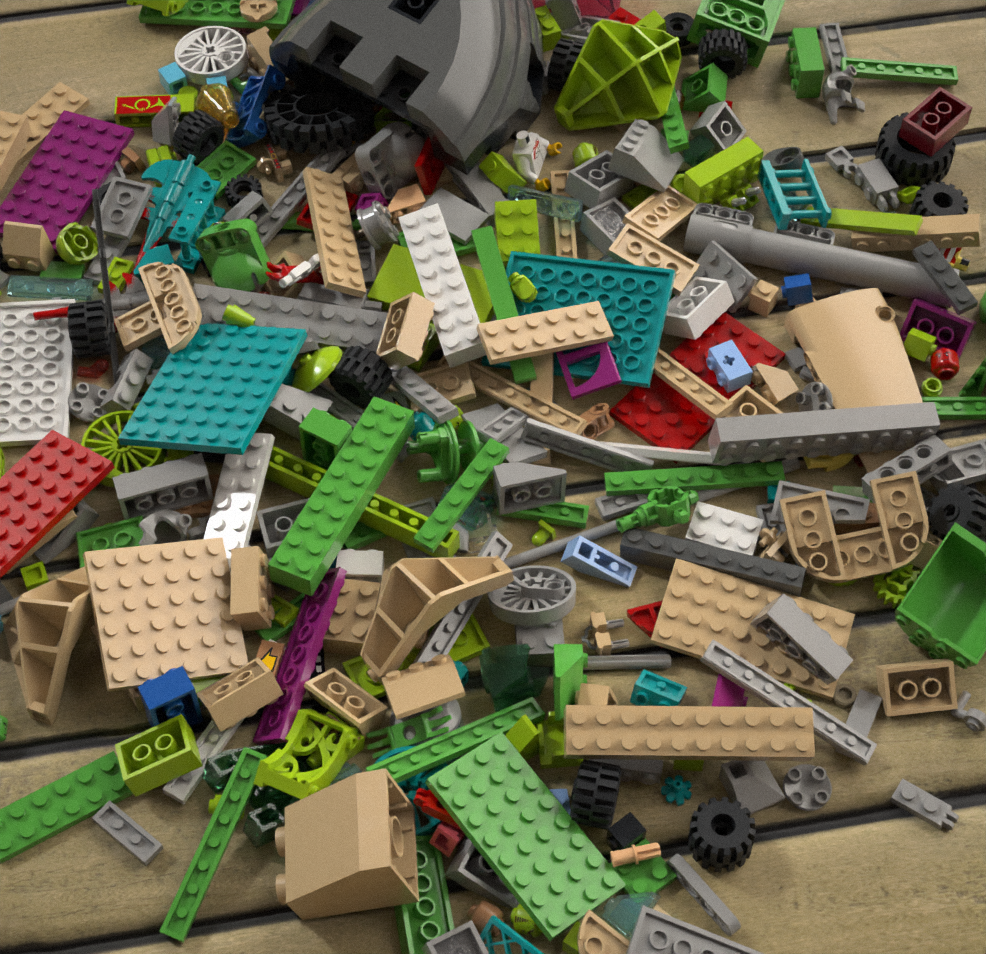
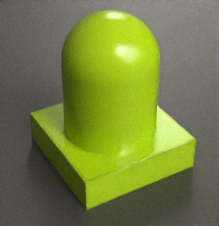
(543, 533)

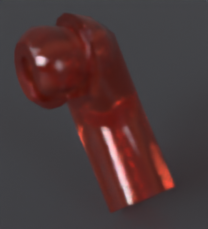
(95, 370)

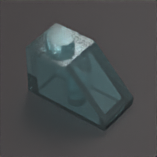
(624, 910)

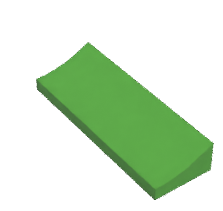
(432, 914)

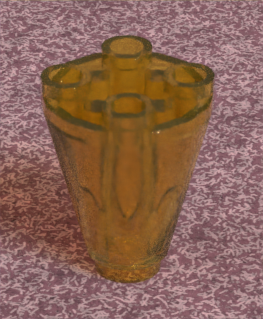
(219, 103)

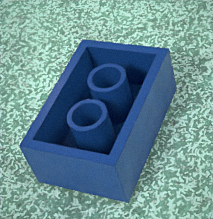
(169, 697)

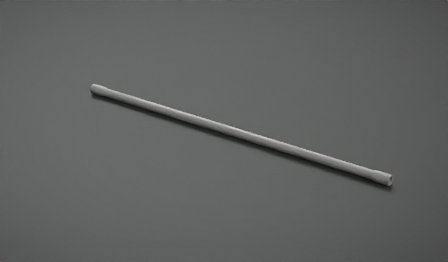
(608, 528)

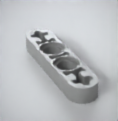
(704, 895)

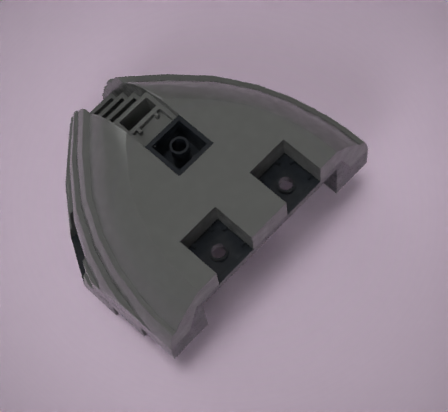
(465, 62)

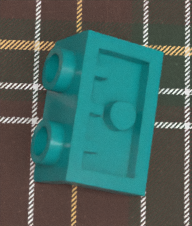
(656, 691)

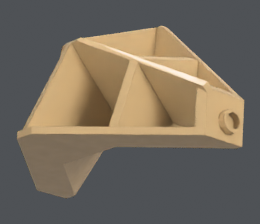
(418, 595)
(42, 637)

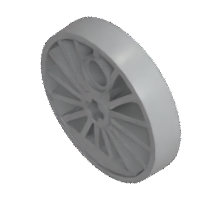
(539, 587)

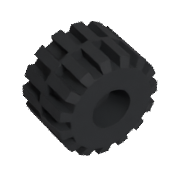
(562, 62)
(939, 200)
(89, 329)
(360, 376)
(961, 506)
(595, 794)
(721, 834)

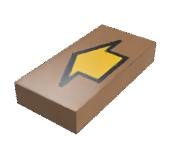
(271, 655)

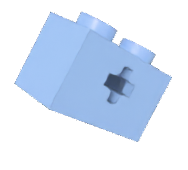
(729, 366)

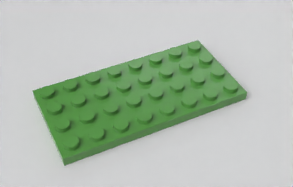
(525, 835)

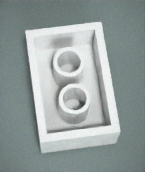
(697, 307)
(724, 529)

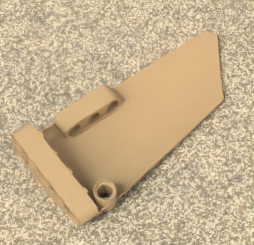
(856, 354)

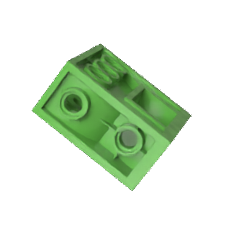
(749, 17)

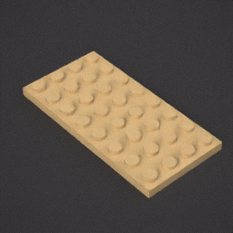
(719, 607)

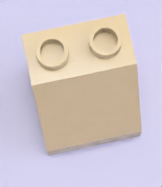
(349, 848)

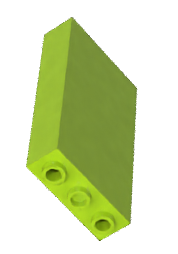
(400, 278)

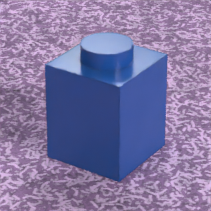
(797, 289)

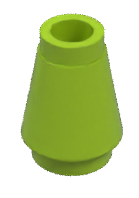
(236, 316)

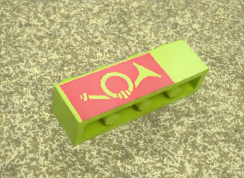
(140, 110)

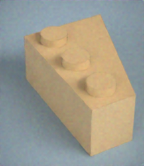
(259, 55)

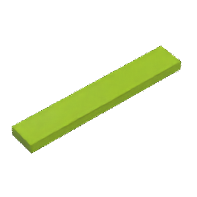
(870, 221)

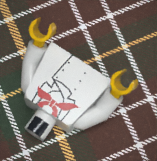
(530, 155)

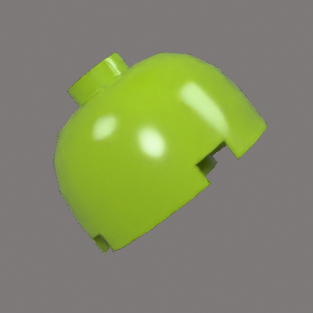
(76, 244)

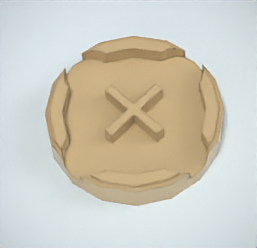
(258, 9)

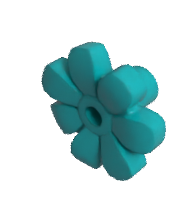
(676, 790)

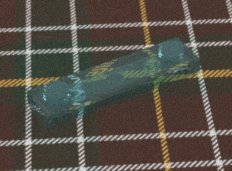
(549, 203)
(50, 287)

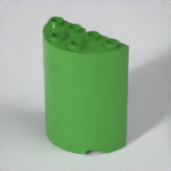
(948, 601)

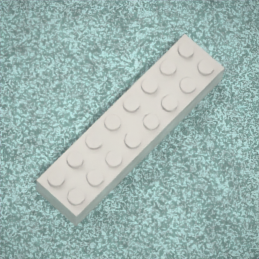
(443, 284)

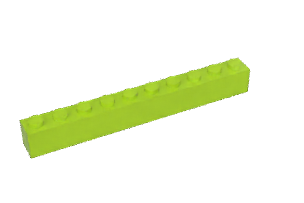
(379, 514)

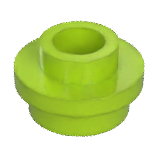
(929, 384)

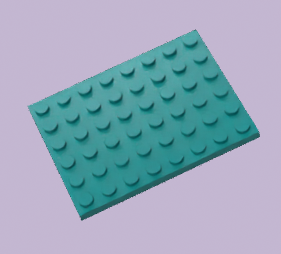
(630, 297)
(214, 389)

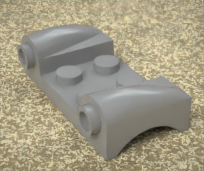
(966, 468)

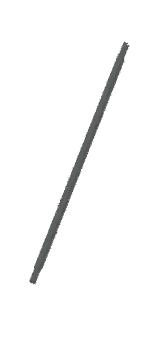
(105, 281)

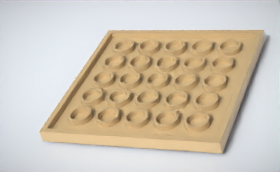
(164, 611)

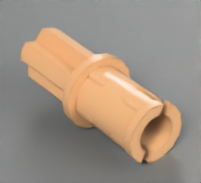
(635, 854)

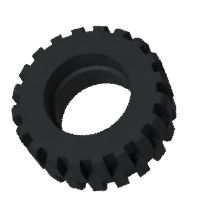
(909, 167)

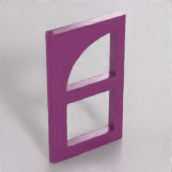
(605, 376)

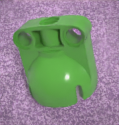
(233, 256)

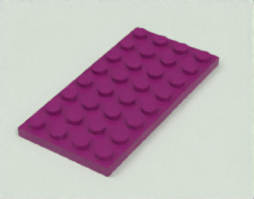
(64, 172)

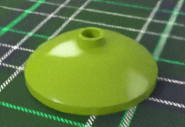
(316, 367)

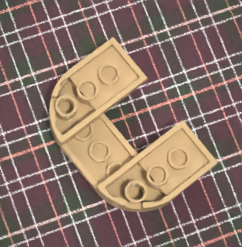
(862, 552)

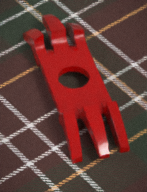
(276, 275)

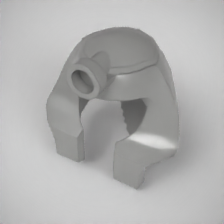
(837, 92)
(164, 527)

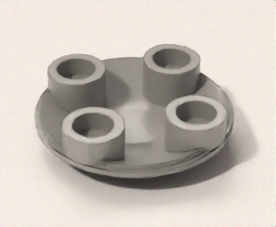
(814, 397)
(86, 400)
(807, 787)

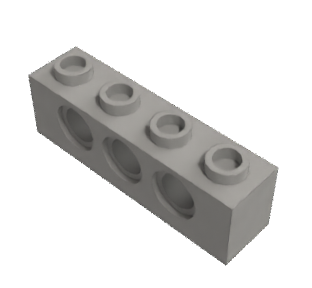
(925, 458)

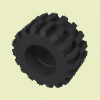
(725, 50)
(198, 135)

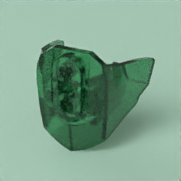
(508, 677)

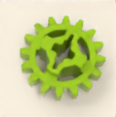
(896, 585)

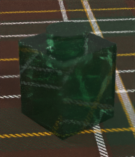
(699, 151)

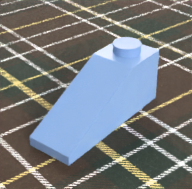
(598, 562)

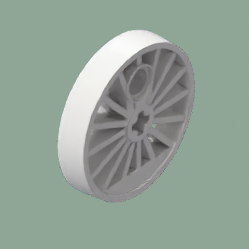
(222, 56)

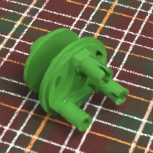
(446, 450)

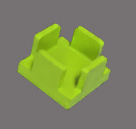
(552, 744)

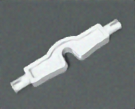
(300, 271)

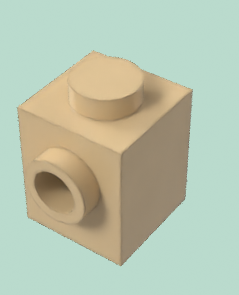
(763, 298)

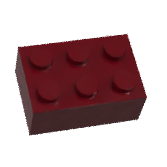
(935, 121)

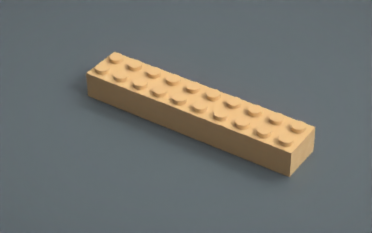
(688, 733)

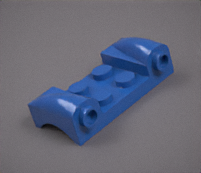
(250, 126)

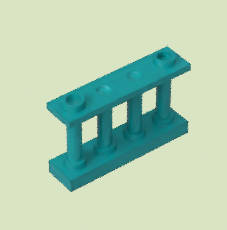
(779, 203)
(196, 217)

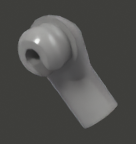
(464, 538)

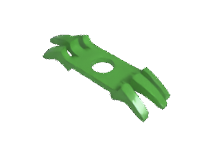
(396, 732)

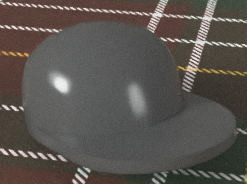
(785, 158)

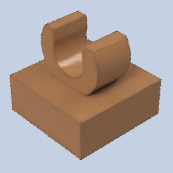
(131, 161)

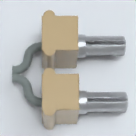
(602, 642)

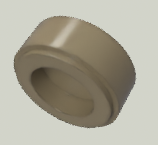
(844, 696)

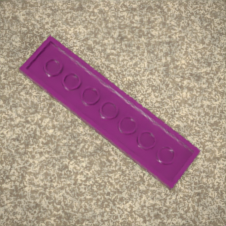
(300, 658)

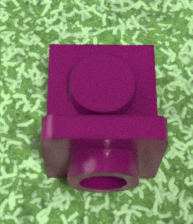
(366, 200)

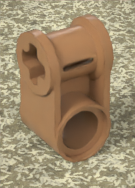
(597, 421)

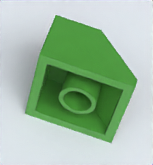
(704, 88)

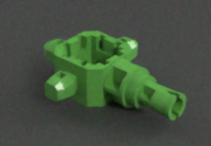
(664, 507)

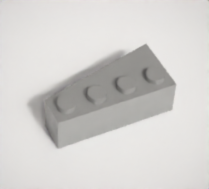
(291, 408)

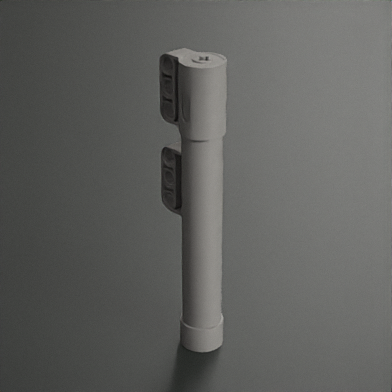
(807, 250)

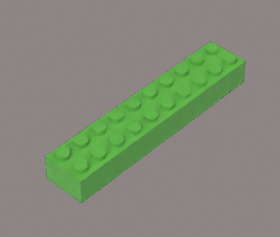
(341, 496)

